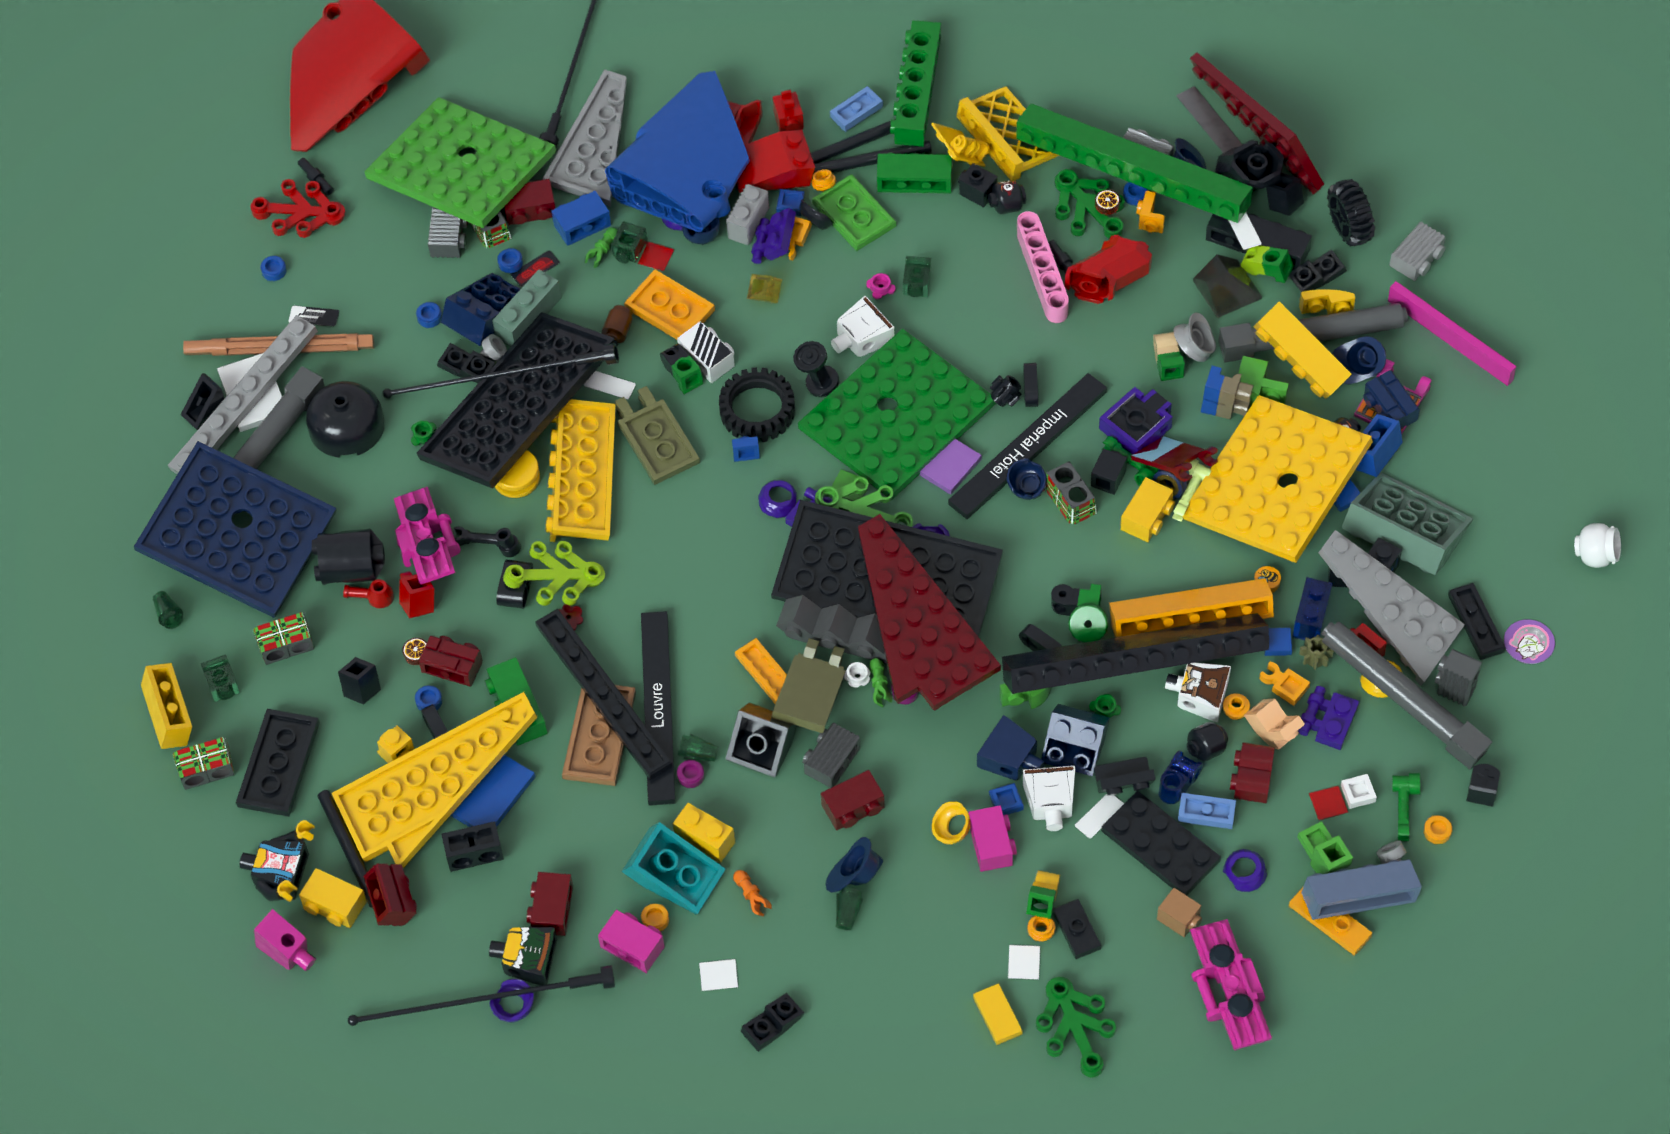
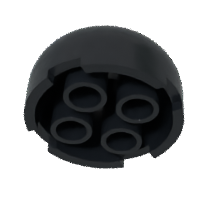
(344, 419)

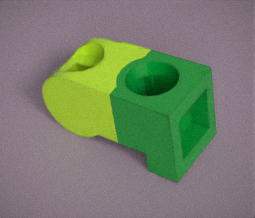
(1268, 262)

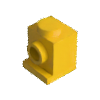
(393, 742)

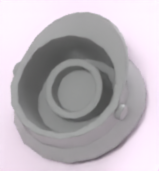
(1195, 338)

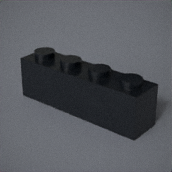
(1270, 234)

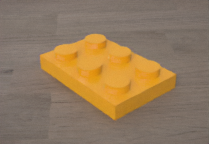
(668, 305)

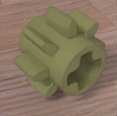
(1315, 652)

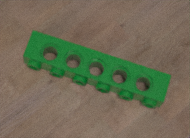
(917, 83)

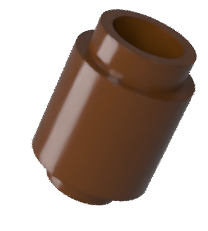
(618, 323)

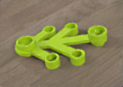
(557, 573)

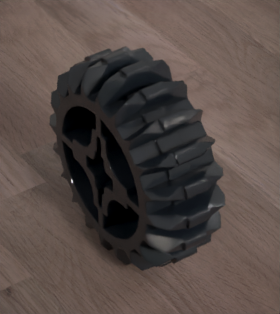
(1351, 212)

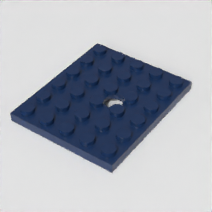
(197, 535)

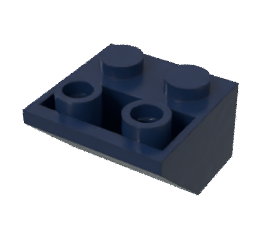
(1075, 739)

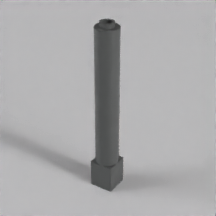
(1242, 340)
(280, 419)
(1462, 740)

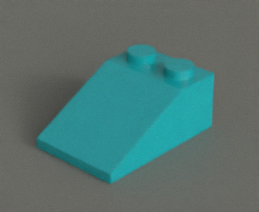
(673, 868)

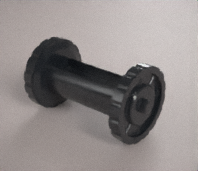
(811, 358)

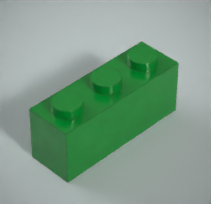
(914, 173)
(508, 681)

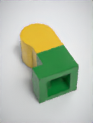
(1045, 892)

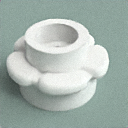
(857, 669)

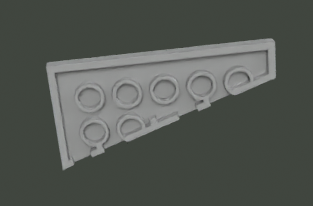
(592, 141)
(1400, 612)

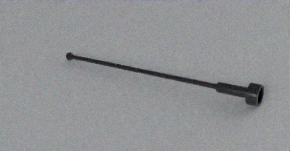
(550, 135)
(609, 354)
(606, 978)

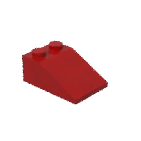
(778, 162)

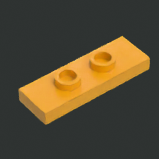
(762, 668)
(1340, 928)

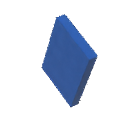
(495, 794)

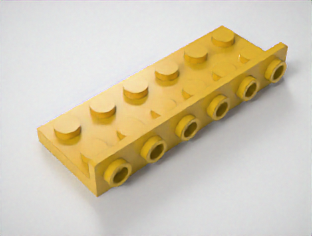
(581, 471)

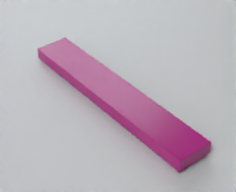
(1453, 334)

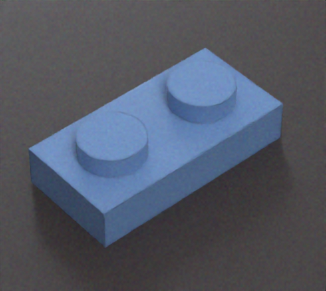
(856, 109)
(1206, 810)

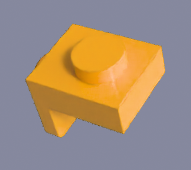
(1148, 220)

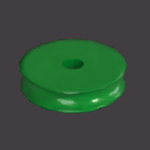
(1095, 615)

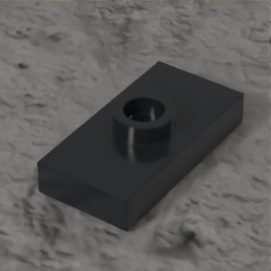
(1077, 929)

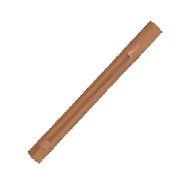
(259, 345)

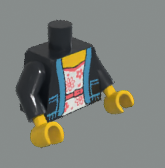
(280, 863)

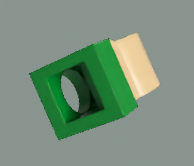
(1168, 356)

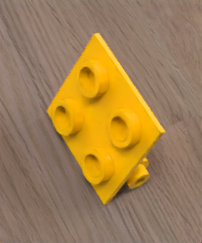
(960, 146)

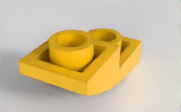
(1332, 300)

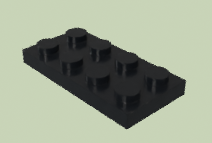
(277, 762)
(1160, 843)

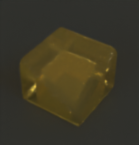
(764, 288)

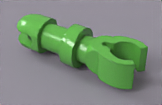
(602, 246)
(879, 682)

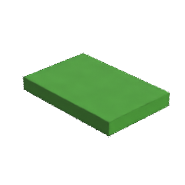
(854, 212)

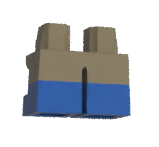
(1225, 395)

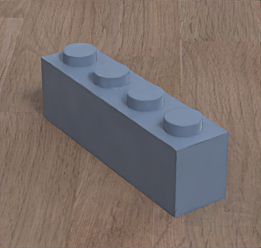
(1361, 889)

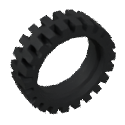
(757, 380)

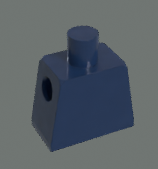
(1009, 751)

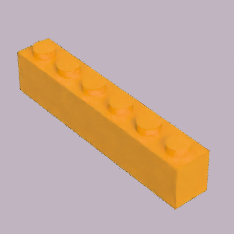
(1191, 607)

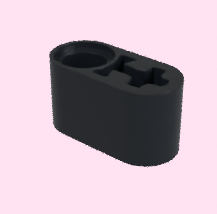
(513, 596)

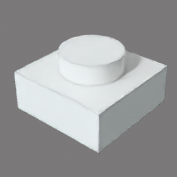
(1358, 791)

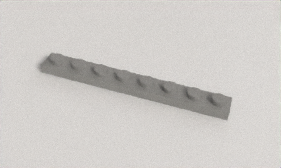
(249, 389)

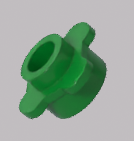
(420, 428)
(1108, 701)

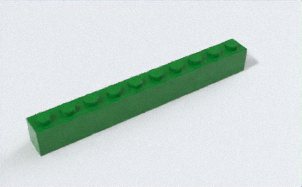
(1134, 163)

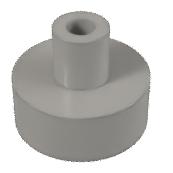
(493, 347)
(1391, 852)

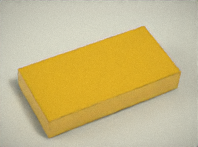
(997, 1014)

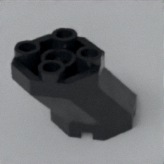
(1252, 164)

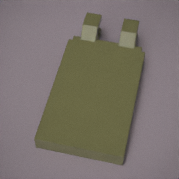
(656, 437)
(810, 689)

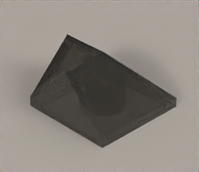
(1226, 285)

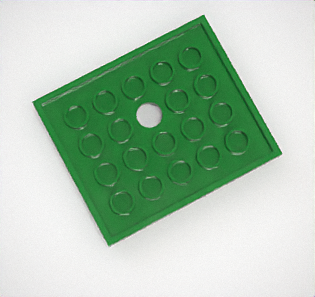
(896, 444)

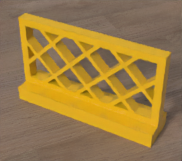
(1001, 152)

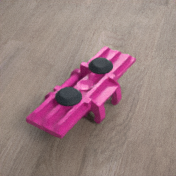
(416, 539)
(1239, 982)

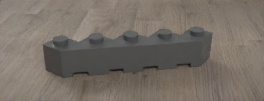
(832, 627)

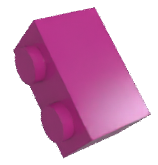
(991, 838)
(631, 940)

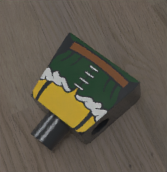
(527, 953)

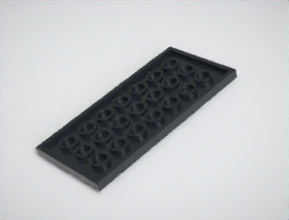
(512, 410)
(829, 566)

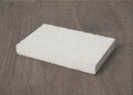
(230, 377)

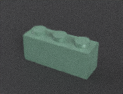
(536, 296)

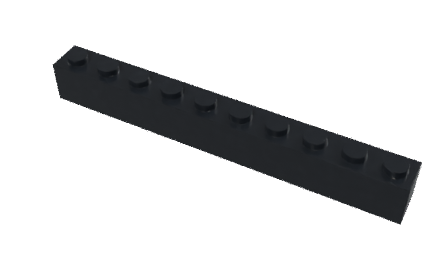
(1135, 653)

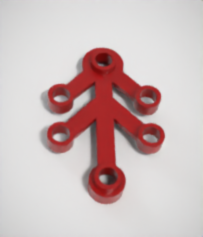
(299, 211)

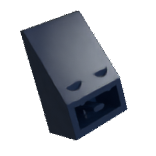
(475, 306)

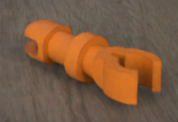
(751, 892)

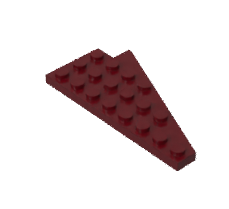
(1261, 122)
(921, 631)

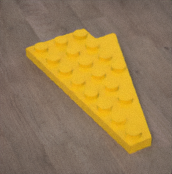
(416, 793)

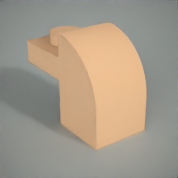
(1273, 724)

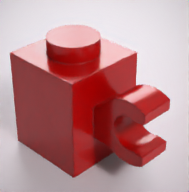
(788, 111)
(415, 598)

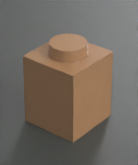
(1179, 912)

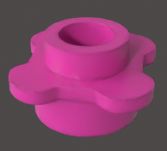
(880, 280)

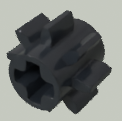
(1005, 390)

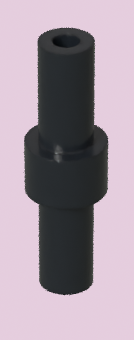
(315, 174)
(1062, 259)

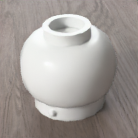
(1598, 545)

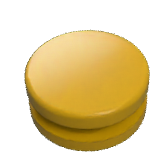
(521, 477)

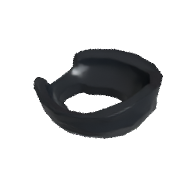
(816, 217)

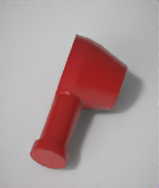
(377, 599)

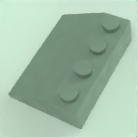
(1408, 520)

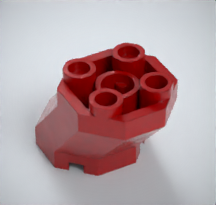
(1109, 269)

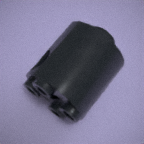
(348, 556)

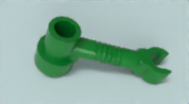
(1144, 470)
(1405, 786)

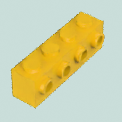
(1301, 350)

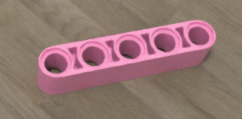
(1042, 267)

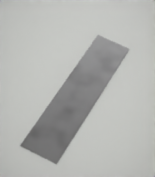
(1208, 119)

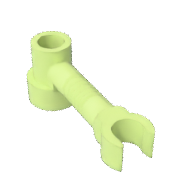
(1198, 473)

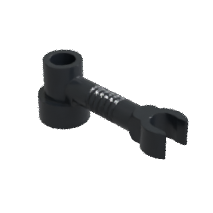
(507, 543)

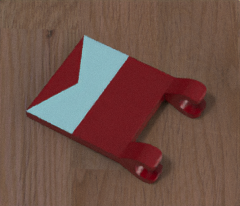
(1174, 456)

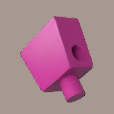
(282, 942)

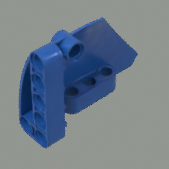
(683, 158)

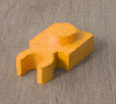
(799, 234)
(1286, 685)

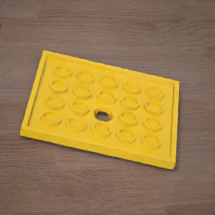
(1243, 488)

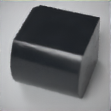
(1483, 784)

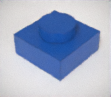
(745, 448)

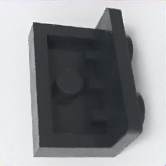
(1124, 774)

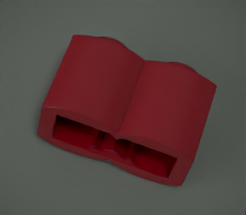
(1253, 772)

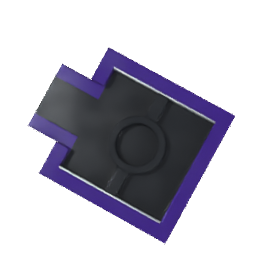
(1137, 419)

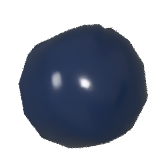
(704, 236)
(1026, 479)

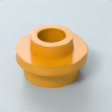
(823, 180)
(1236, 712)
(1037, 921)

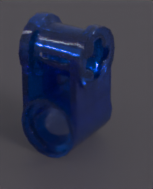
(1181, 774)

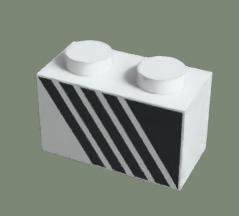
(707, 351)

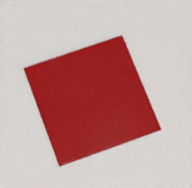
(655, 256)
(1328, 802)

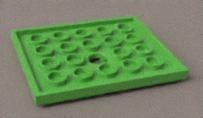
(470, 187)

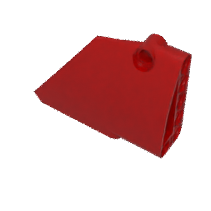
(345, 68)

